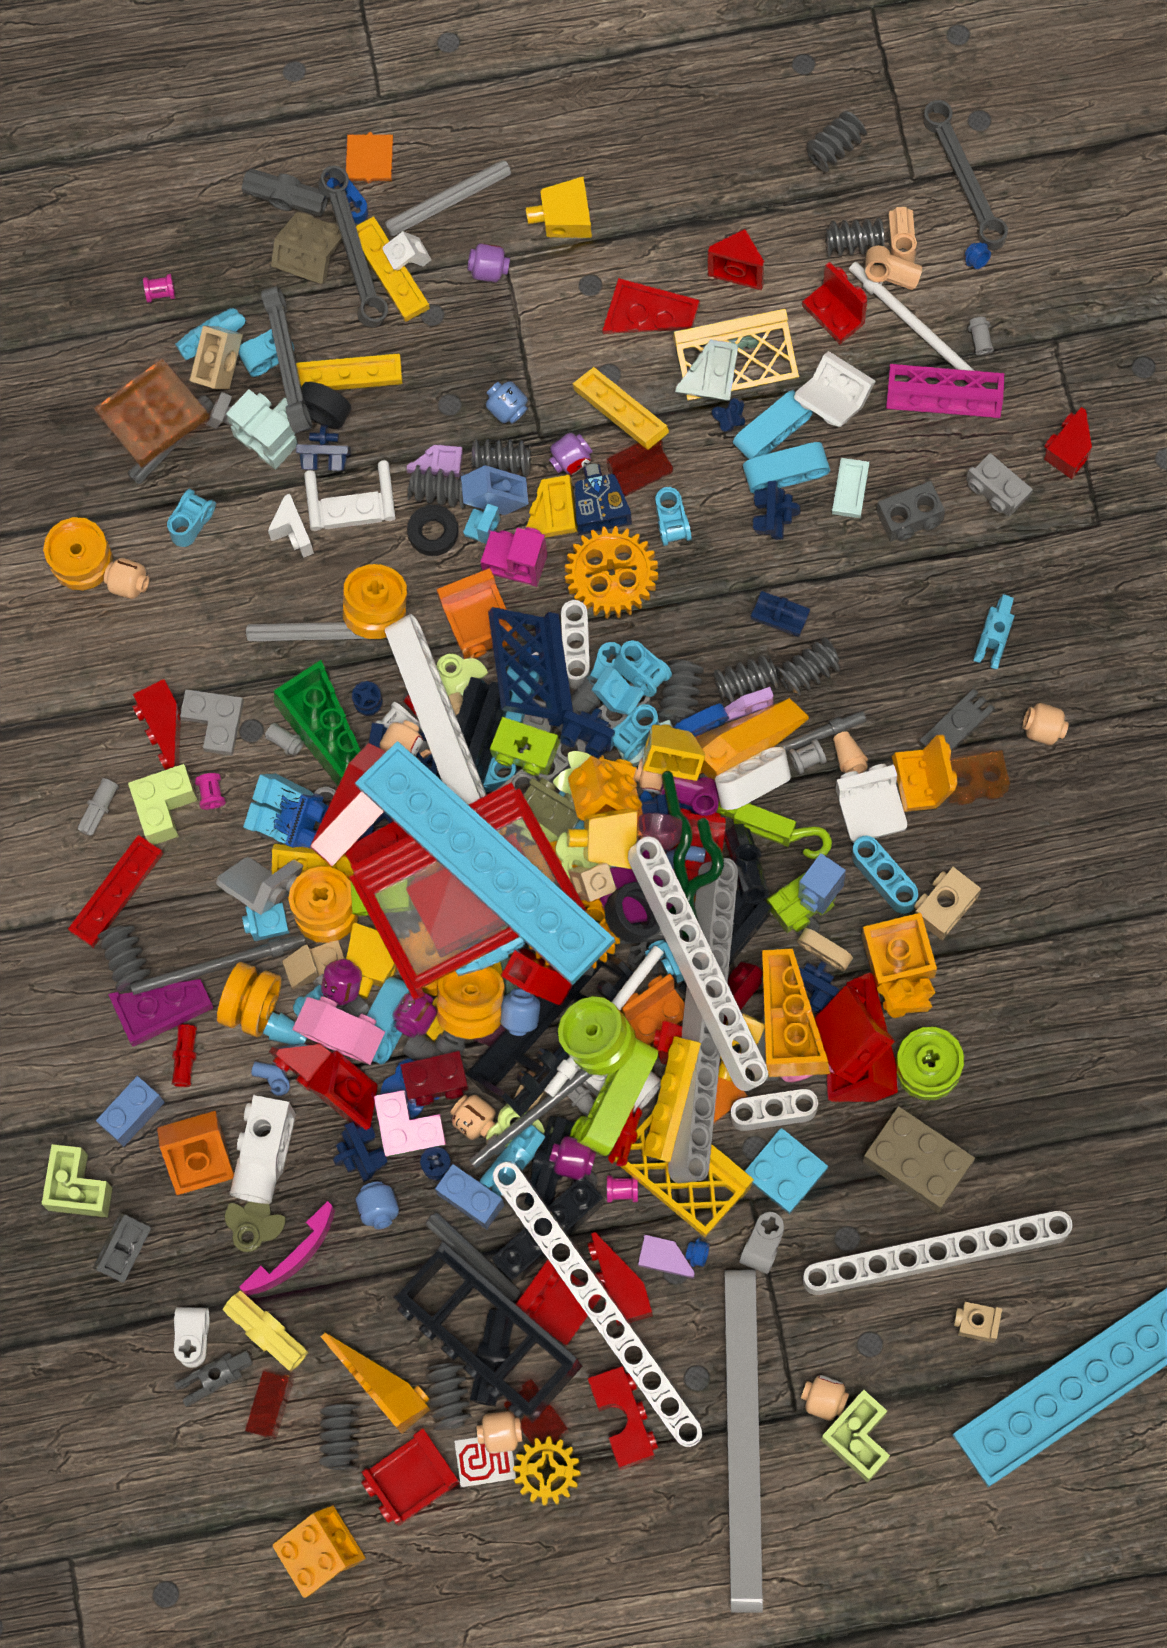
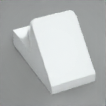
(289, 523)

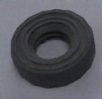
(427, 514)

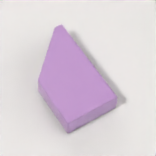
(438, 457)
(750, 703)
(664, 1256)

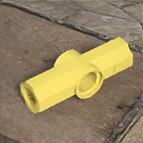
(265, 1331)

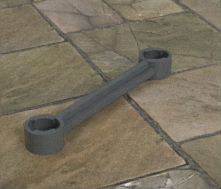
(965, 174)
(353, 246)
(296, 410)

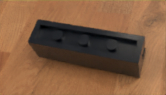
(479, 721)
(746, 923)
(570, 1210)

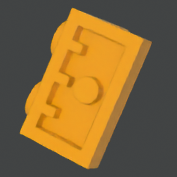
(318, 1550)

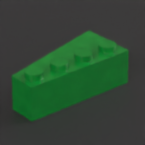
(316, 715)

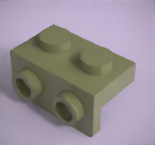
(550, 808)

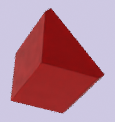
(736, 261)
(345, 1090)

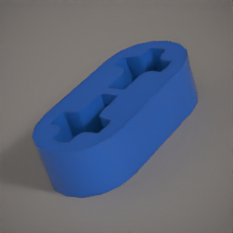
(353, 196)
(704, 720)

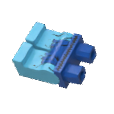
(285, 811)

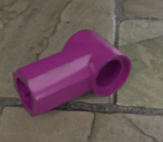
(691, 793)

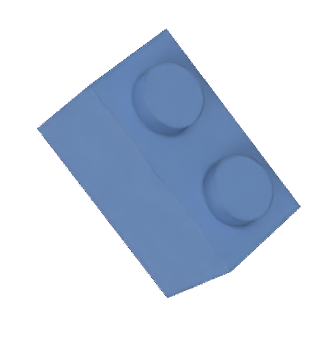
(496, 488)
(821, 884)
(130, 1111)
(469, 1196)

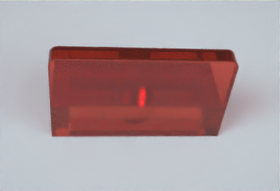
(639, 467)
(269, 1405)
(546, 1424)

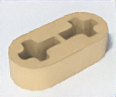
(825, 949)

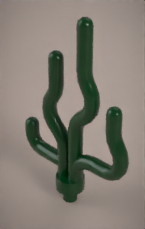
(691, 887)

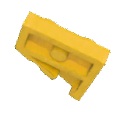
(554, 507)

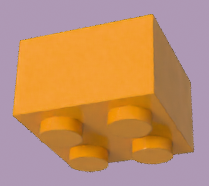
(899, 950)

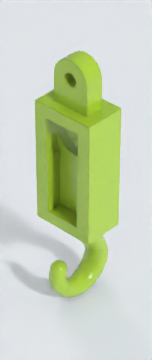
(776, 827)

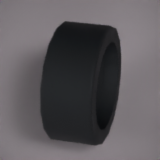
(325, 405)
(617, 921)

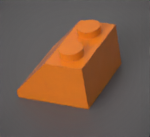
(195, 1152)

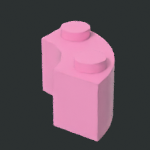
(339, 1030)

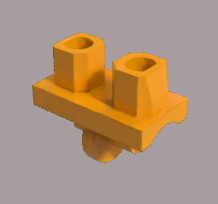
(906, 996)

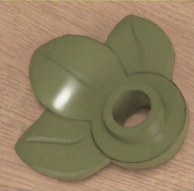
(253, 1219)

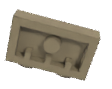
(306, 247)

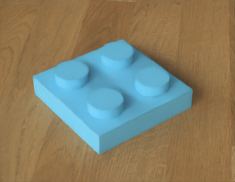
(785, 1170)

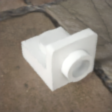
(406, 249)

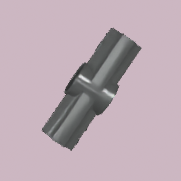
(284, 192)

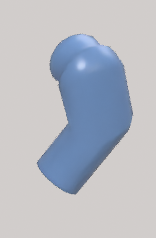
(694, 854)
(275, 1076)

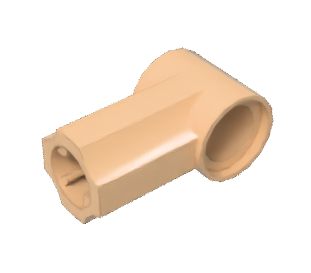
(902, 233)
(892, 269)

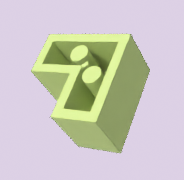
(158, 795)
(68, 1190)
(850, 1437)

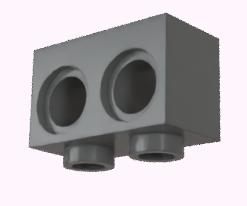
(907, 505)
(121, 1247)

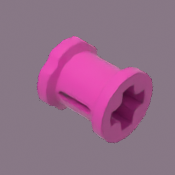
(159, 288)
(208, 800)
(621, 1189)

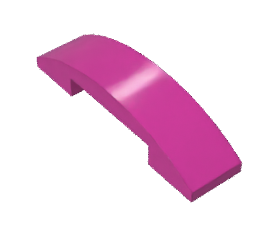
(263, 1281)

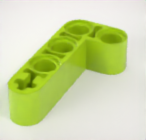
(615, 1101)

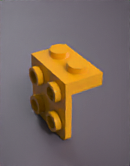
(925, 775)
(600, 784)

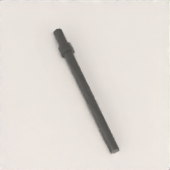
(834, 727)
(274, 947)
(496, 1144)

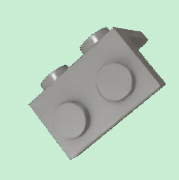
(256, 884)

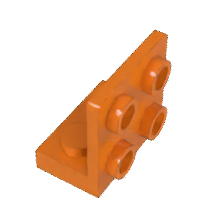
(653, 1007)

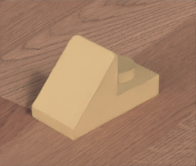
(308, 964)

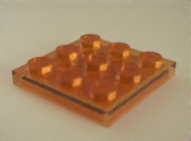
(151, 412)

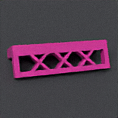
(945, 395)

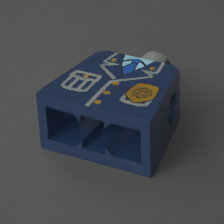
(600, 502)

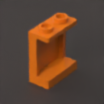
(467, 609)

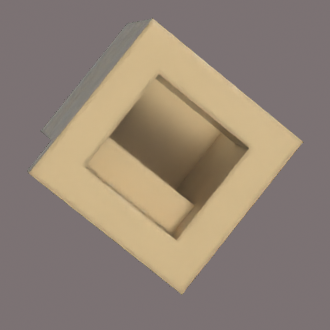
(985, 1332)

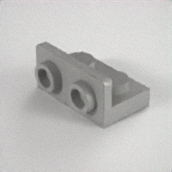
(999, 485)

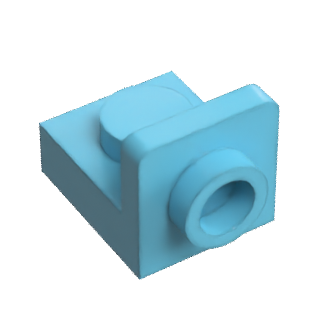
(482, 523)
(616, 692)
(268, 925)
(669, 962)

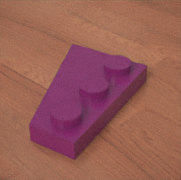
(160, 1009)

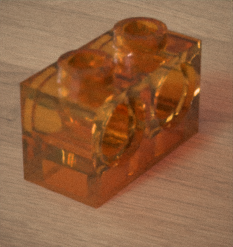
(973, 770)

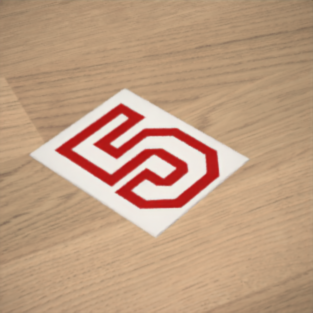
(481, 1467)

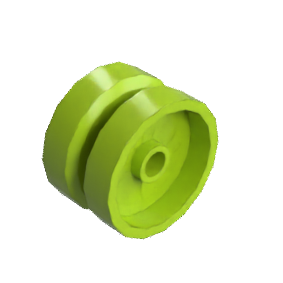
(596, 1035)
(934, 1046)

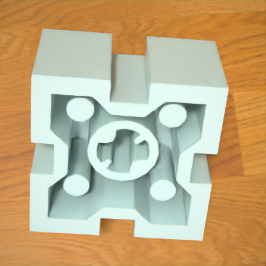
(262, 428)

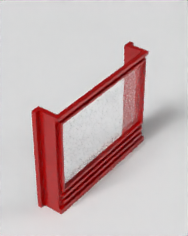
(428, 914)

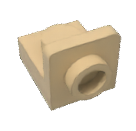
(592, 882)

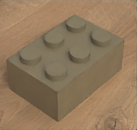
(918, 1160)

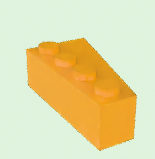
(790, 1027)

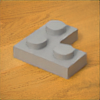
(220, 713)

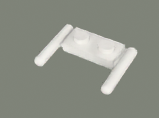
(350, 509)

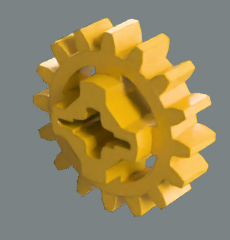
(532, 1470)

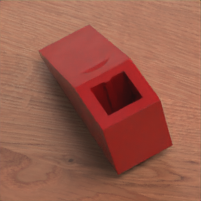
(163, 717)
(620, 1282)

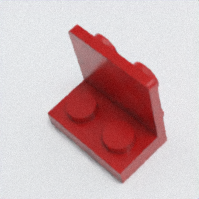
(837, 304)
(554, 1305)

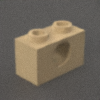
(216, 357)
(959, 889)

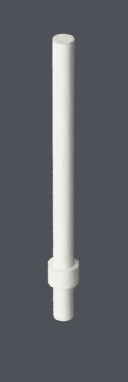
(908, 317)
(567, 1068)

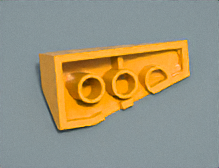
(748, 736)
(392, 1394)

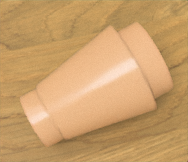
(849, 754)

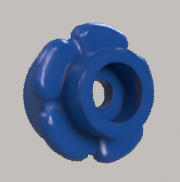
(977, 255)
(697, 1252)

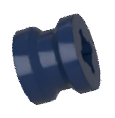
(364, 693)
(439, 1166)

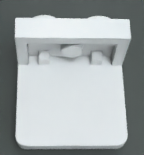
(835, 390)
(871, 802)

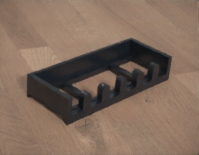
(510, 1049)
(432, 1328)

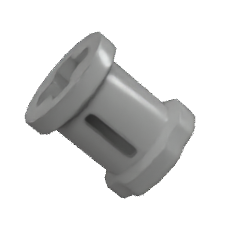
(807, 756)

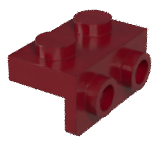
(743, 983)
(434, 1078)

